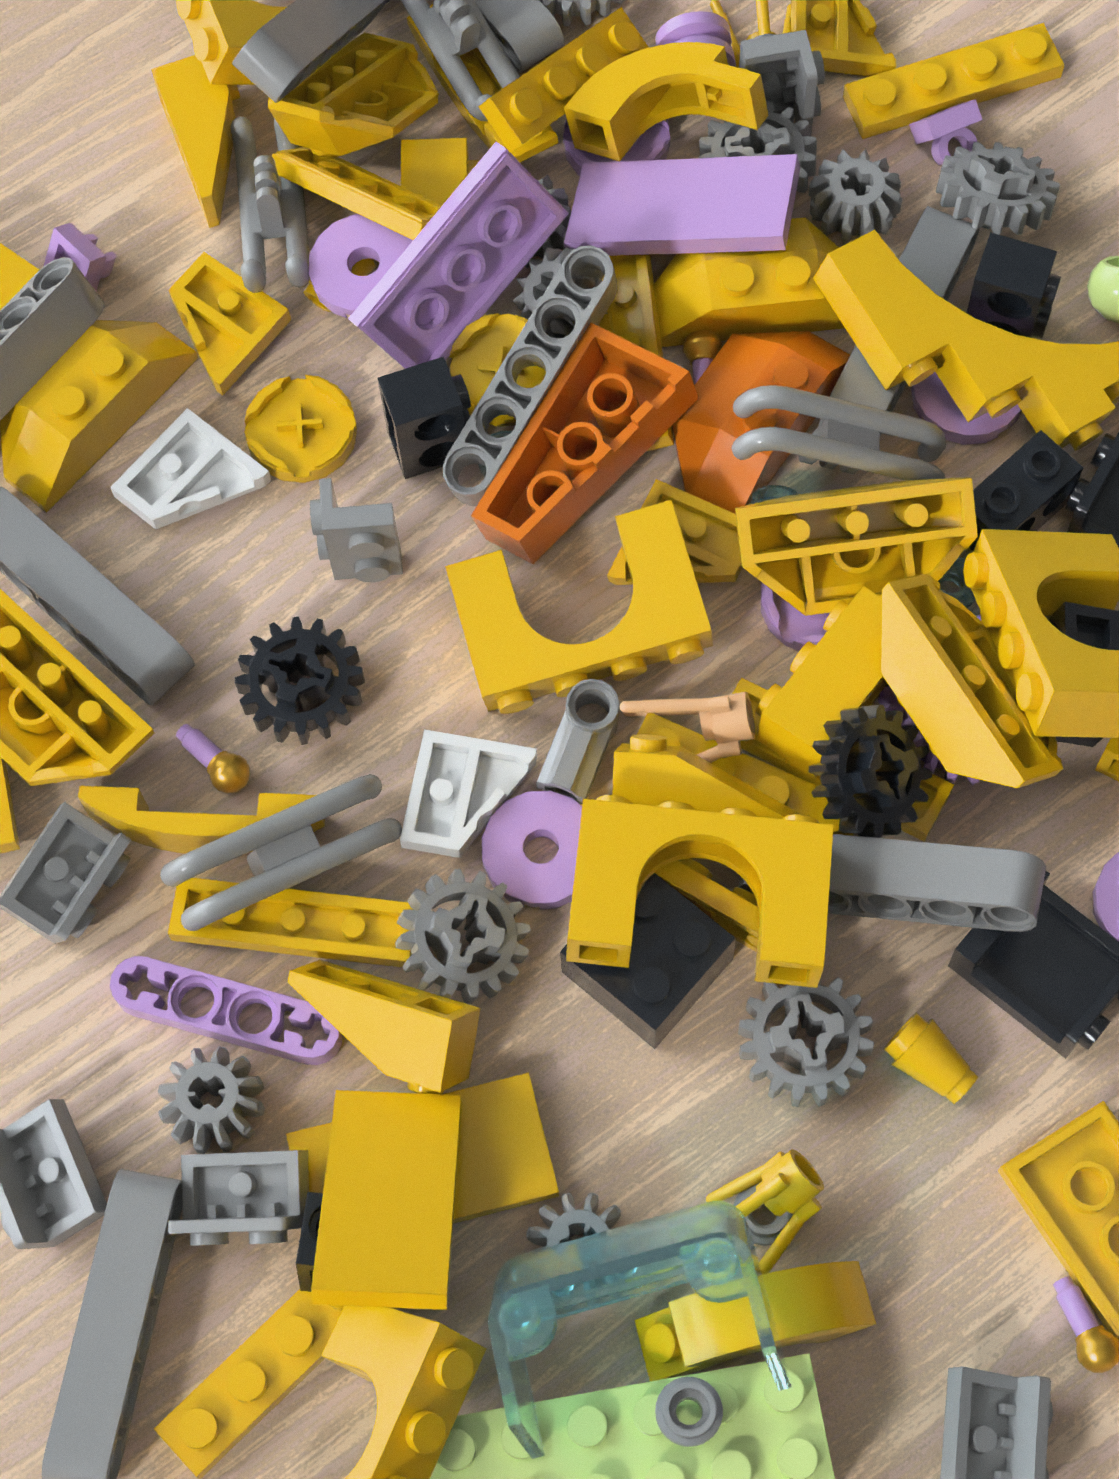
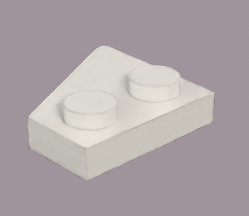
(187, 473)
(458, 789)

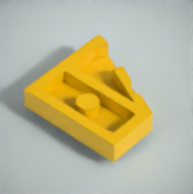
(225, 319)

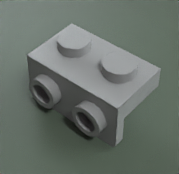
(787, 72)
(356, 539)
(64, 874)
(46, 1179)
(242, 1194)
(995, 1425)

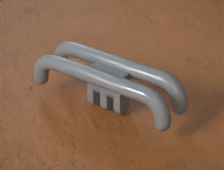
(453, 30)
(268, 209)
(845, 437)
(282, 851)

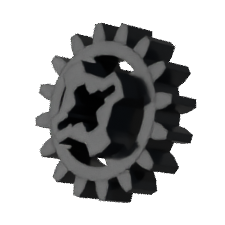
(312, 701)
(870, 771)

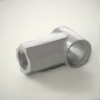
(580, 744)

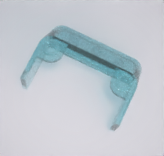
(694, 1245)

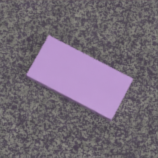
(685, 205)
(460, 261)

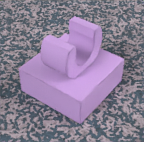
(947, 125)
(82, 249)

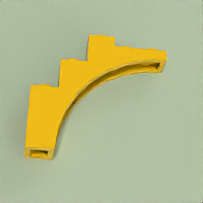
(914, 332)

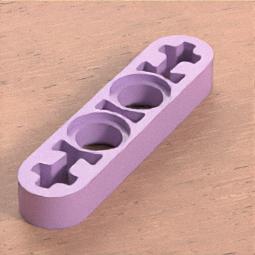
(223, 1018)

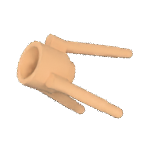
(721, 718)

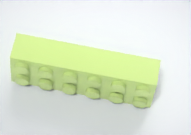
(618, 1437)

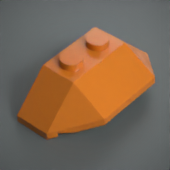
(710, 426)

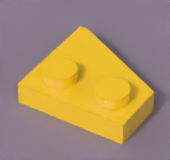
(843, 36)
(707, 533)

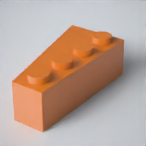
(581, 439)

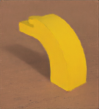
(658, 85)
(806, 1304)

